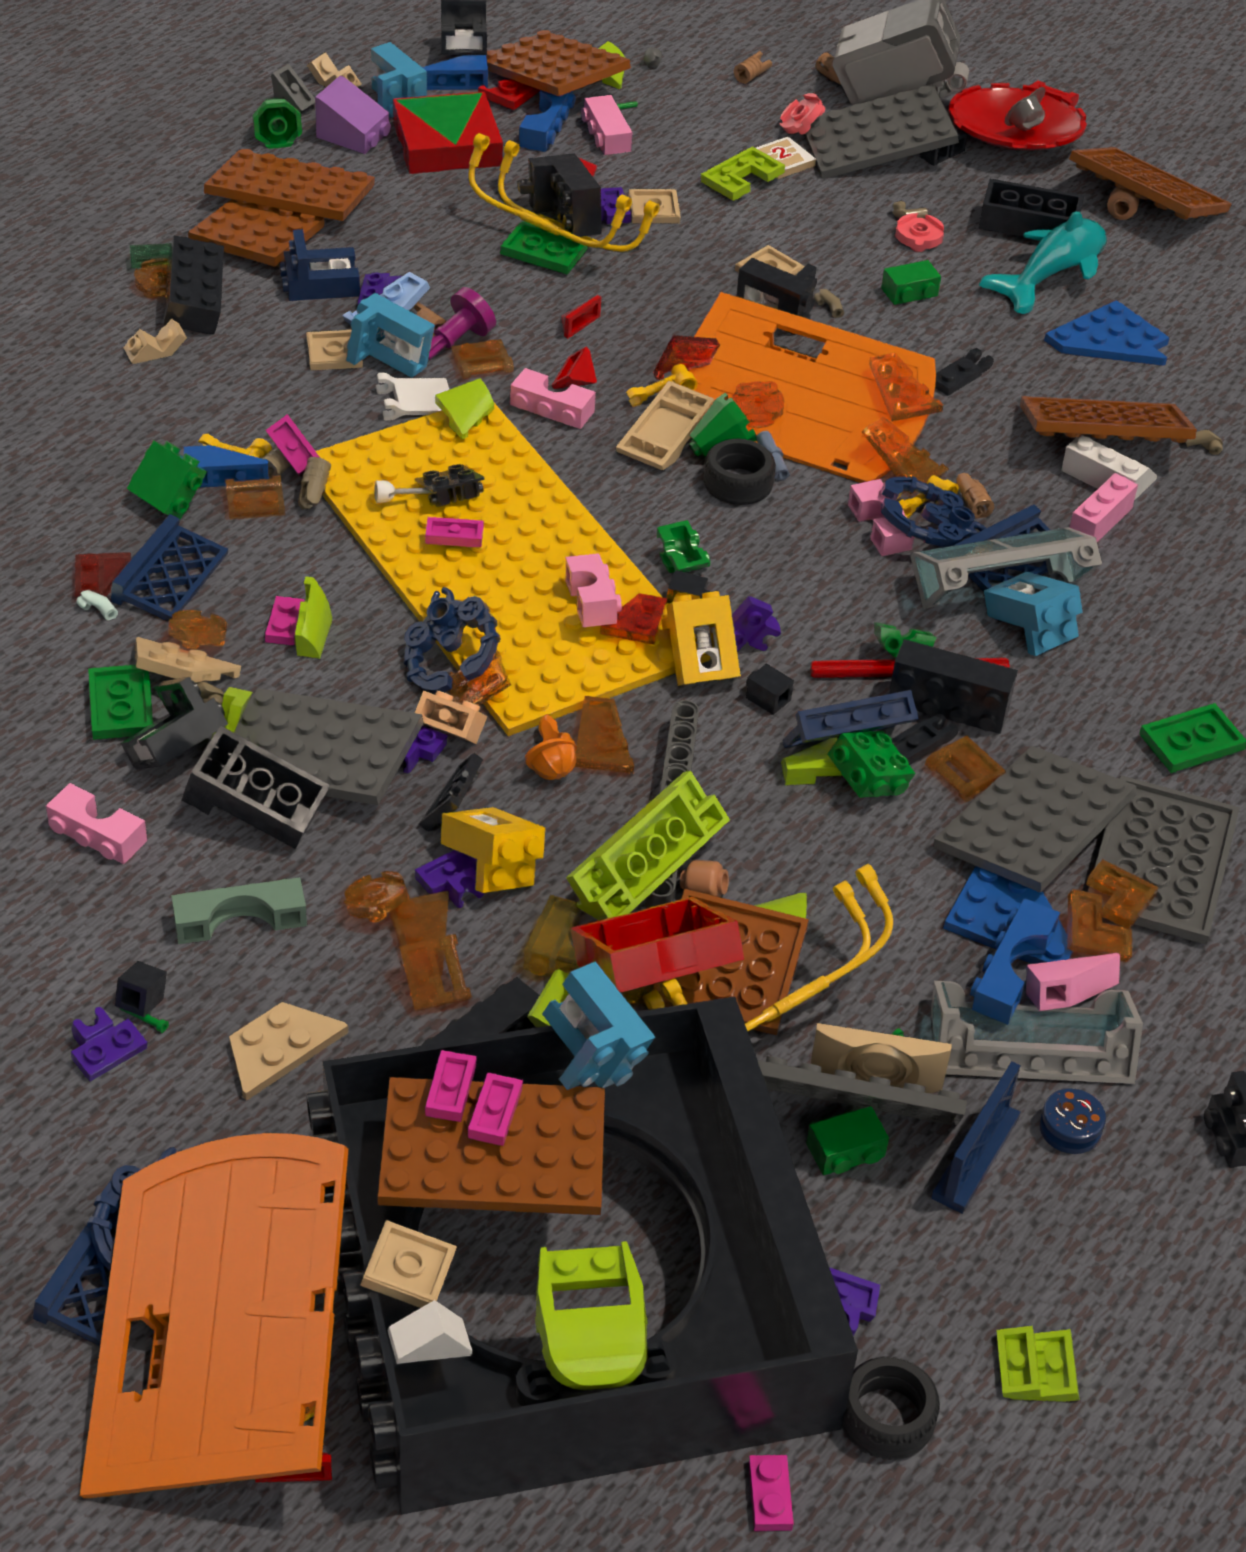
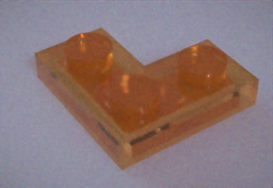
(1127, 892)
(1089, 934)

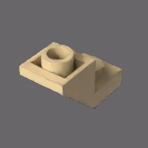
(326, 72)
(145, 347)

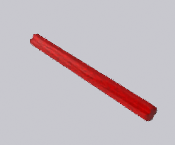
(867, 668)

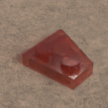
(686, 350)
(98, 571)
(638, 619)

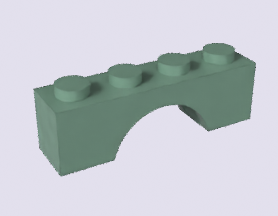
(201, 912)

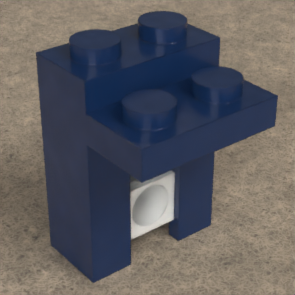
(318, 271)

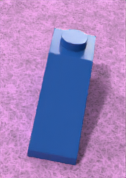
(458, 73)
(227, 464)

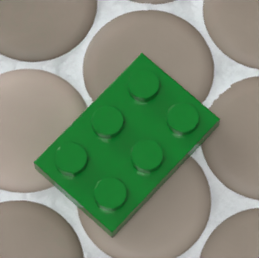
(542, 248)
(119, 701)
(1193, 737)

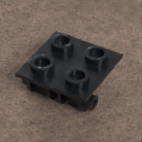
(445, 483)

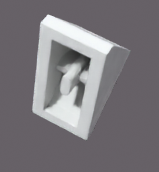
(429, 1335)

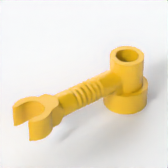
(680, 376)
(258, 448)
(910, 505)

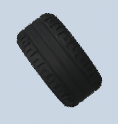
(739, 488)
(884, 1439)

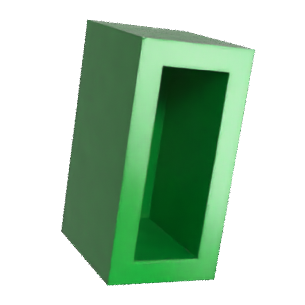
(911, 282)
(847, 1141)

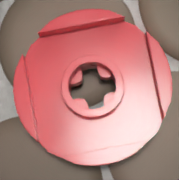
(800, 115)
(919, 232)

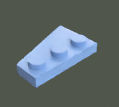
(403, 292)

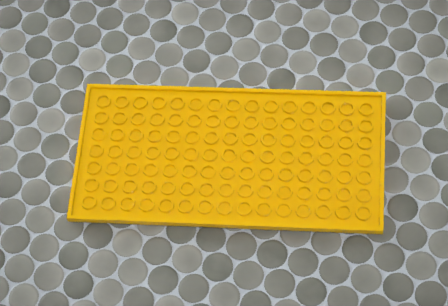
(518, 570)

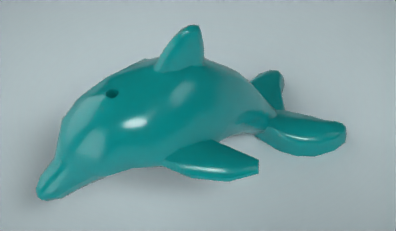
(1063, 247)

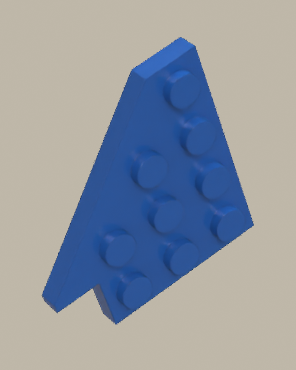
(1111, 334)
(986, 906)

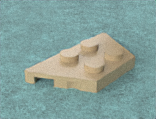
(178, 663)
(279, 1044)

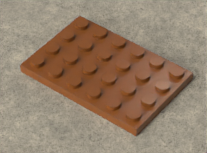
(554, 63)
(1149, 182)
(290, 184)
(1107, 418)
(544, 1167)

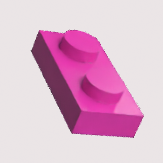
(291, 443)
(454, 532)
(283, 621)
(450, 1086)
(495, 1109)
(770, 1493)

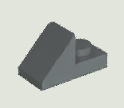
(290, 87)

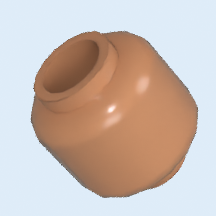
(1122, 203)
(705, 877)

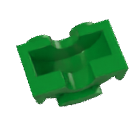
(681, 548)
(891, 638)

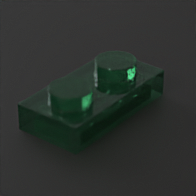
(142, 253)

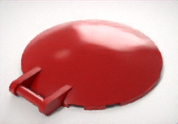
(984, 110)

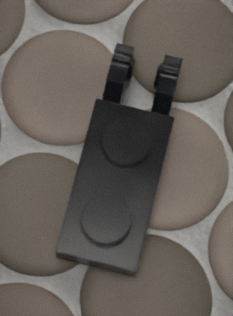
(962, 371)
(924, 737)

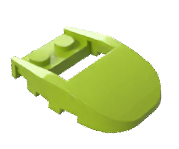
(591, 1344)

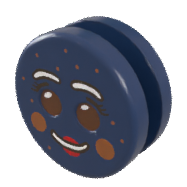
(1072, 1121)

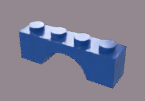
(540, 129)
(1028, 933)

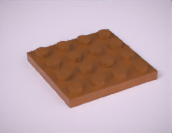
(255, 230)
(765, 976)

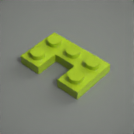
(728, 175)

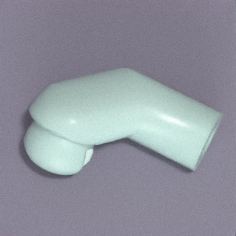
(101, 602)

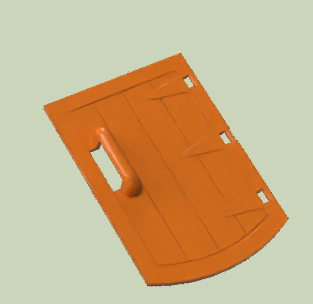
(824, 397)
(226, 1270)

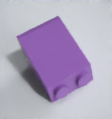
(350, 117)

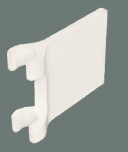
(411, 395)

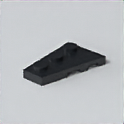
(453, 792)

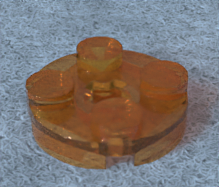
(147, 277)
(764, 392)
(196, 629)
(376, 896)

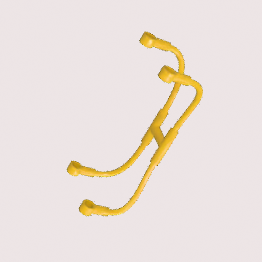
(548, 224)
(844, 893)

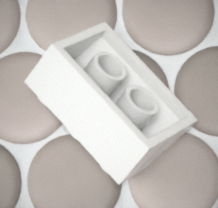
(1097, 463)

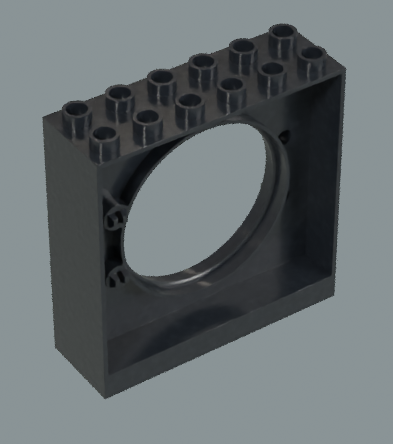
(741, 1367)

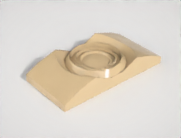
(665, 426)
(881, 1056)

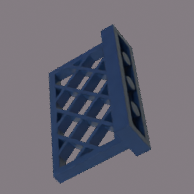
(1017, 524)
(152, 554)
(852, 716)
(980, 1145)
(67, 1278)

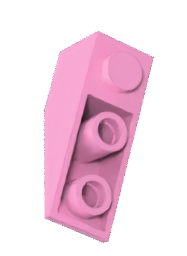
(1071, 980)

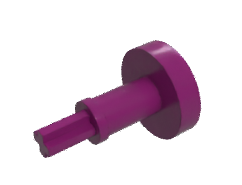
(470, 313)

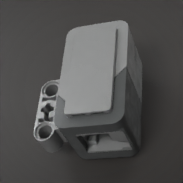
(901, 53)

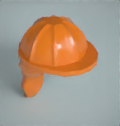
(553, 756)

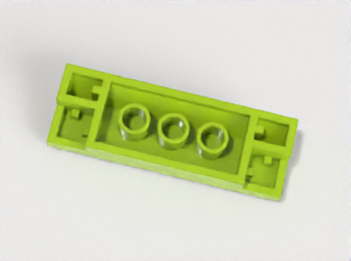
(647, 849)

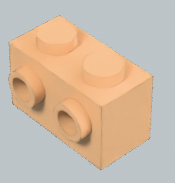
(450, 717)

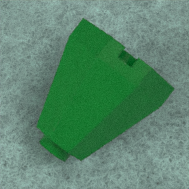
(277, 123)
(720, 423)

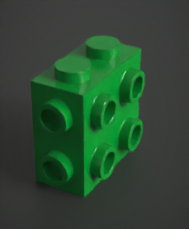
(167, 478)
(871, 764)

